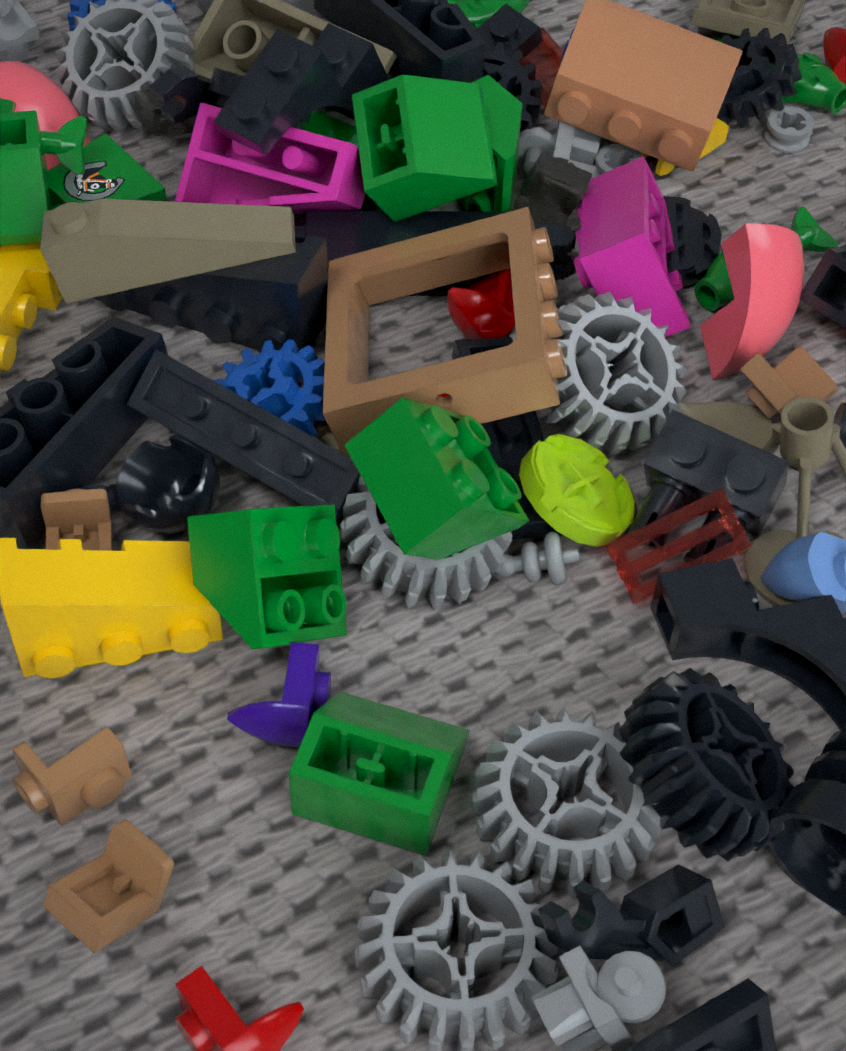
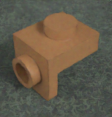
(791, 379)
(78, 516)
(81, 779)
(112, 890)

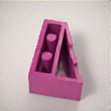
(297, 173)
(627, 242)

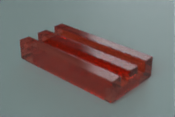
(729, 521)

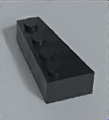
(425, 35)
(243, 302)
(69, 422)

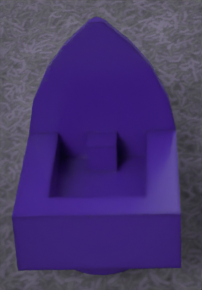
(303, 694)

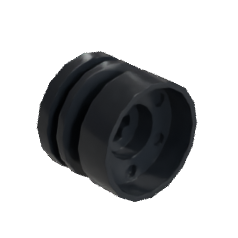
(814, 839)

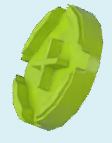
(576, 490)

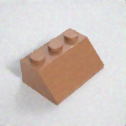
(642, 82)

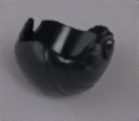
(165, 485)

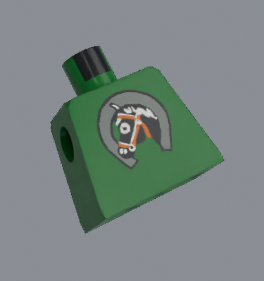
(107, 175)

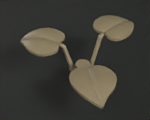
(804, 440)

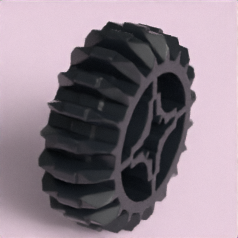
(706, 764)

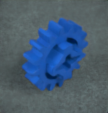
(272, 382)

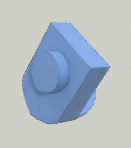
(809, 569)

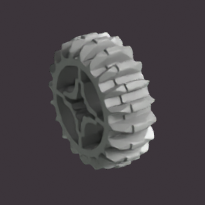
(128, 30)
(639, 374)
(413, 575)
(555, 763)
(426, 952)

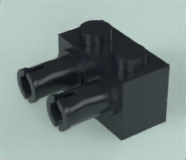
(698, 460)

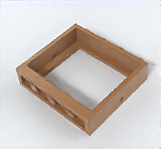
(478, 385)

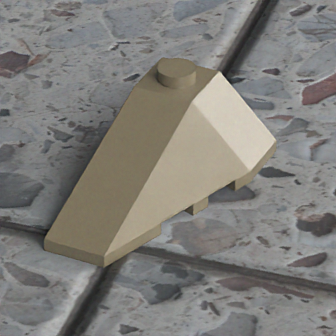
(238, 31)
(138, 243)

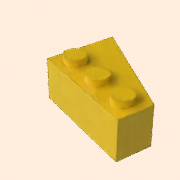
(101, 604)

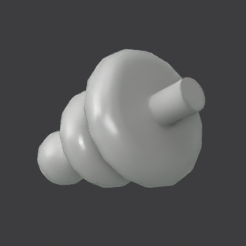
(534, 561)

